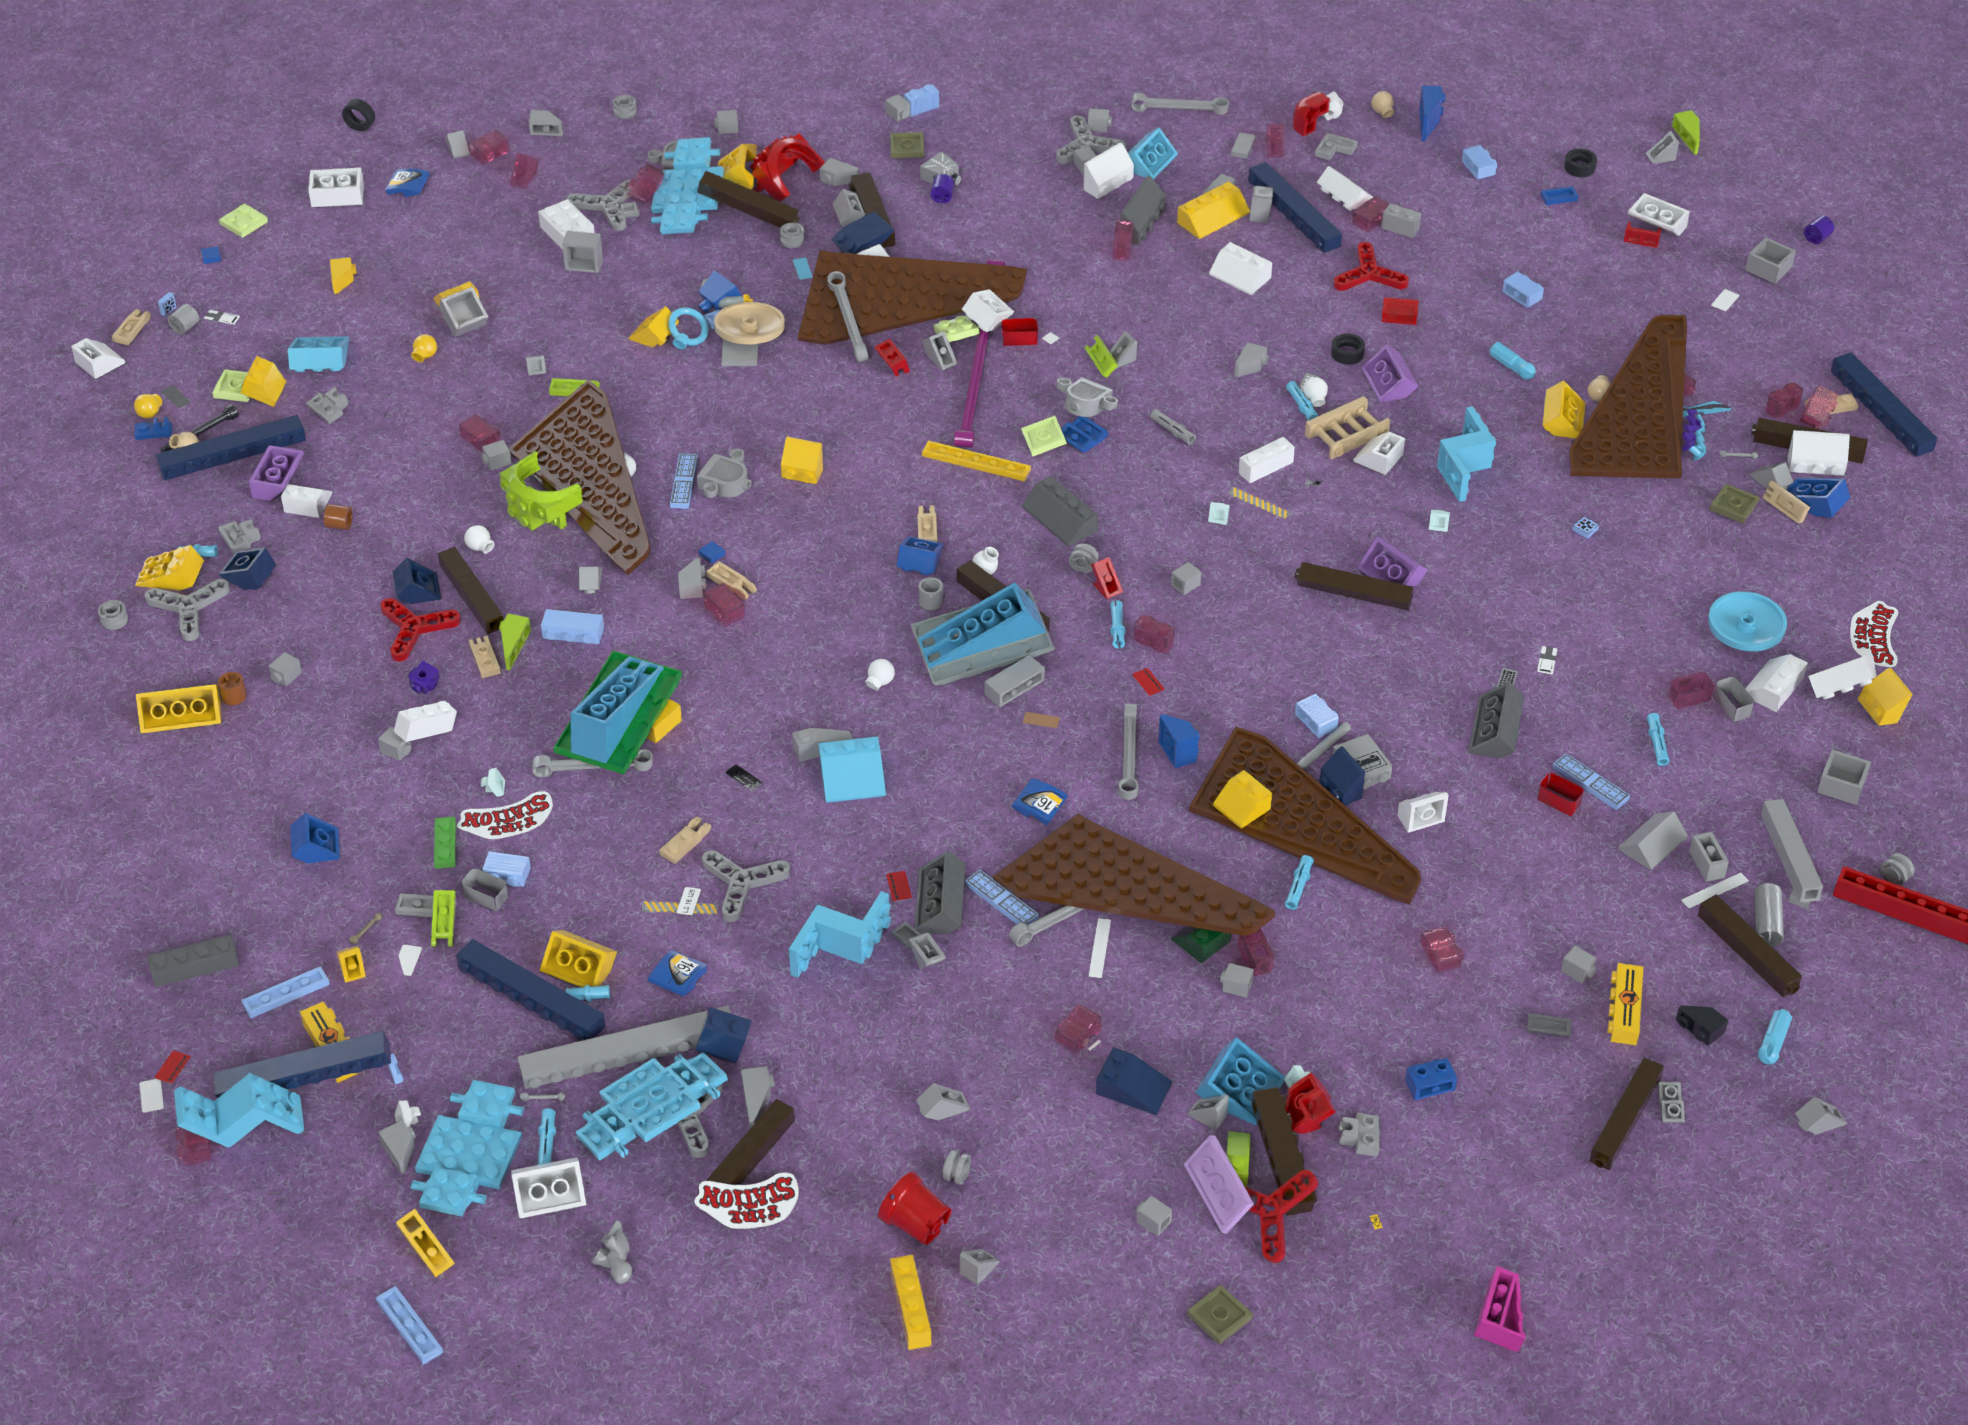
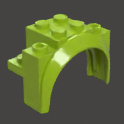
(535, 506)

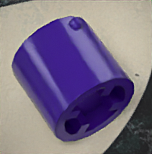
(942, 188)
(1819, 229)

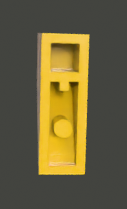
(424, 1243)

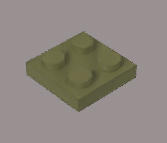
(907, 145)
(1734, 503)
(1219, 1314)

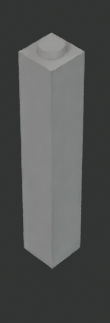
(1791, 850)

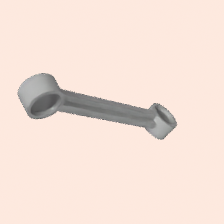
(1218, 105)
(858, 346)
(1129, 754)
(572, 764)
(1022, 933)

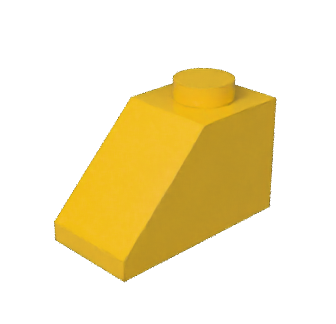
(342, 273)
(351, 963)

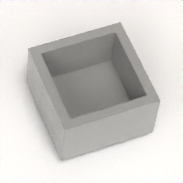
(582, 251)
(1770, 260)
(463, 312)
(1844, 777)

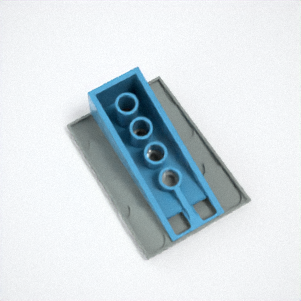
(983, 636)

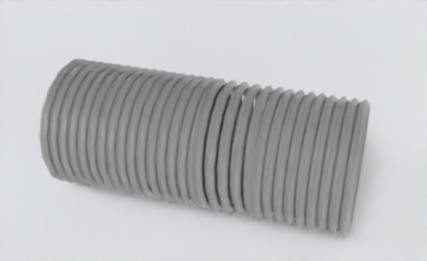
(1769, 913)

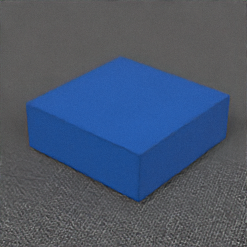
(210, 255)
(711, 552)

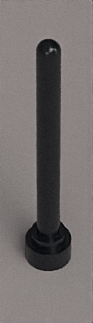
(229, 413)

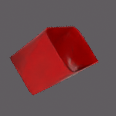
(1019, 331)
(1564, 788)

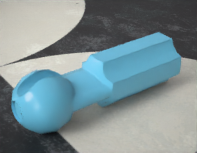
(1512, 361)
(1774, 1037)

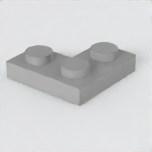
(1333, 143)

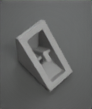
(457, 144)
(1664, 150)
(1124, 350)
(926, 951)
(1210, 1110)
(977, 1264)

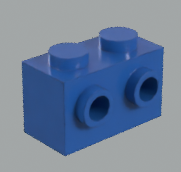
(1430, 1078)

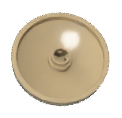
(749, 323)

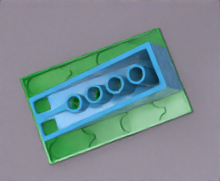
(618, 712)

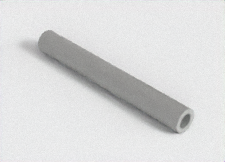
(1324, 745)

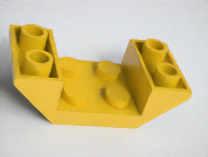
(735, 163)

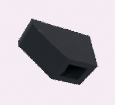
(1702, 1022)

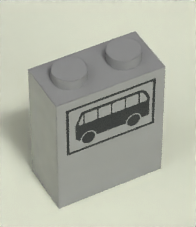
(1370, 758)

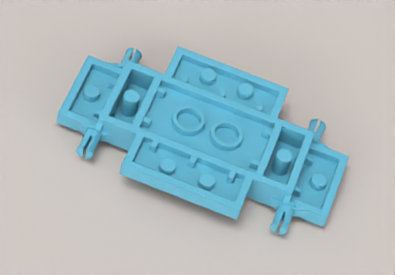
(678, 192)
(649, 1102)
(468, 1149)

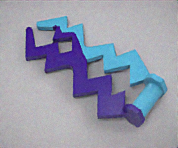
(1697, 426)

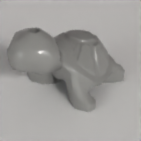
(615, 1254)

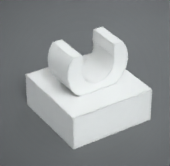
(407, 1114)

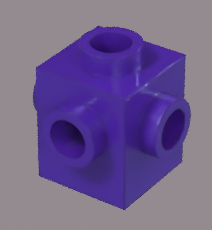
(423, 678)

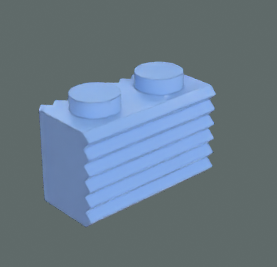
(922, 99)
(1479, 162)
(1522, 289)
(1317, 715)
(508, 867)

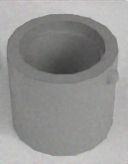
(183, 319)
(930, 593)

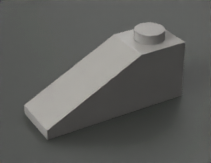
(806, 741)
(756, 1091)

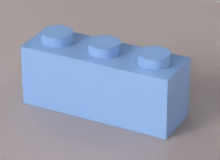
(572, 626)

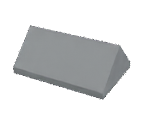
(1654, 839)

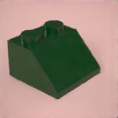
(1201, 942)

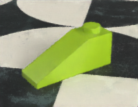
(1687, 127)
(514, 632)
(1238, 1154)

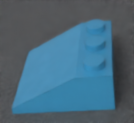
(1238, 1074)

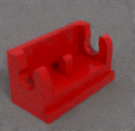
(1642, 236)
(1400, 311)
(892, 356)

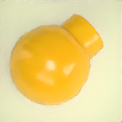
(423, 347)
(147, 405)

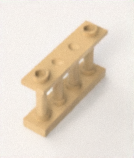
(1346, 414)

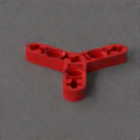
(1345, 281)
(418, 623)
(1281, 1207)

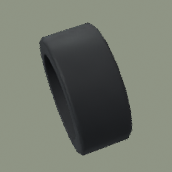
(362, 107)
(1580, 170)
(1346, 357)

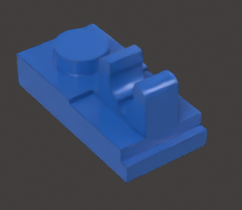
(154, 429)

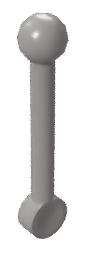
(1754, 455)
(524, 1096)

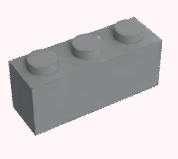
(1014, 681)

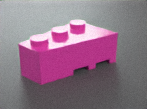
(1501, 1311)

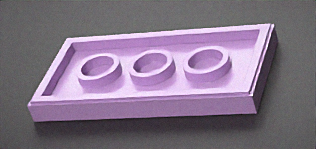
(1218, 1184)

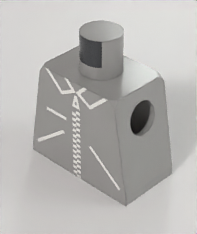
(940, 165)

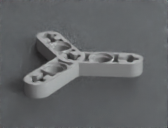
(1083, 140)
(607, 204)
(190, 604)
(737, 873)
(693, 1121)

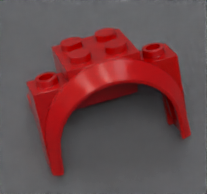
(775, 161)

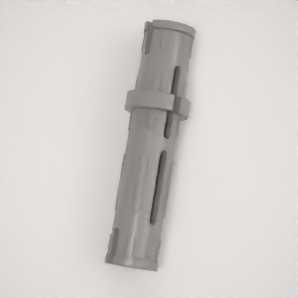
(1187, 436)

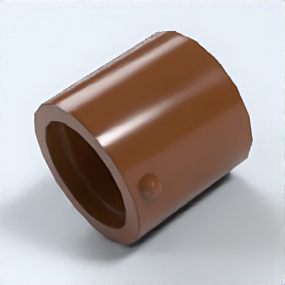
(338, 516)
(232, 688)

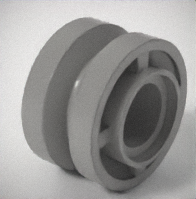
(624, 106)
(792, 235)
(1082, 558)
(113, 614)
(1897, 869)
(956, 1167)

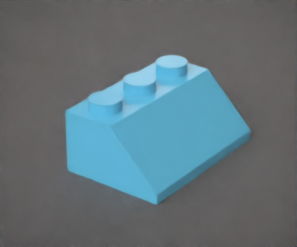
(1152, 154)

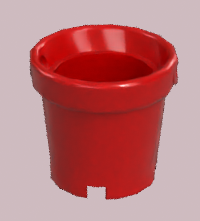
(914, 1209)

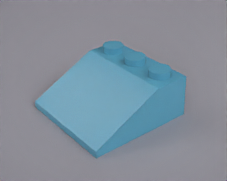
(318, 353)
(851, 769)

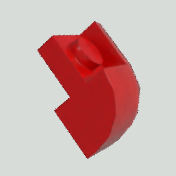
(1308, 1104)

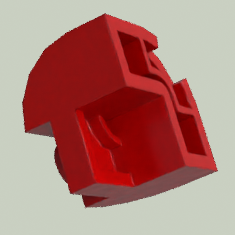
(1309, 110)

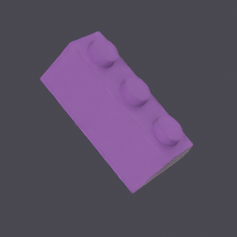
(1389, 375)
(274, 472)
(1391, 564)

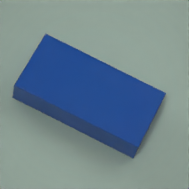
(1559, 195)

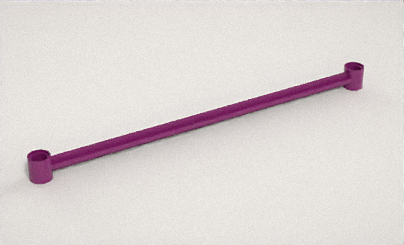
(965, 436)

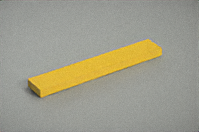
(976, 461)

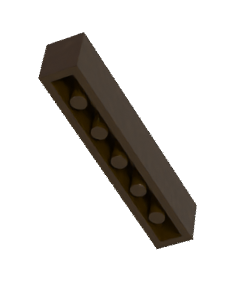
(870, 200)
(1280, 1143)

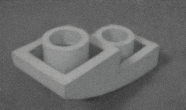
(1671, 1102)

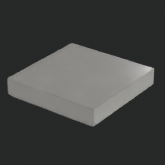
(739, 354)

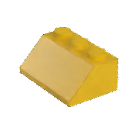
(1563, 411)
(577, 959)

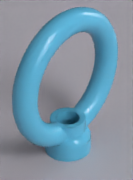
(681, 340)

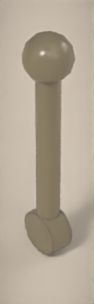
(354, 939)

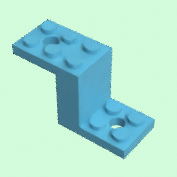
(1466, 453)
(839, 934)
(238, 1110)

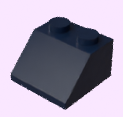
(248, 568)
(415, 582)
(1343, 777)
(723, 1035)

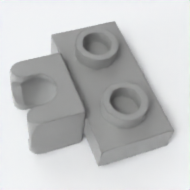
(328, 407)
(239, 536)
(1362, 1132)

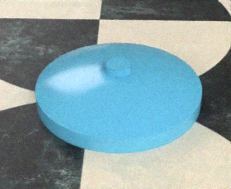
(1747, 621)

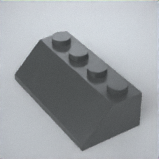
(1144, 209)
(1061, 511)
(1497, 722)
(940, 895)
(193, 960)

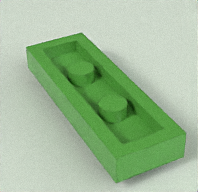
(445, 842)

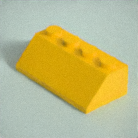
(1212, 210)
(179, 708)

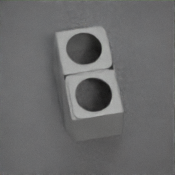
(1261, 204)
(1739, 692)
(486, 880)

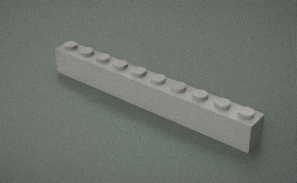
(612, 1050)

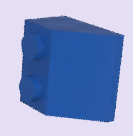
(919, 555)
(1178, 740)
(314, 840)

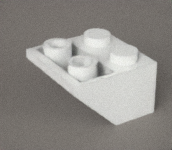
(95, 357)
(1381, 452)

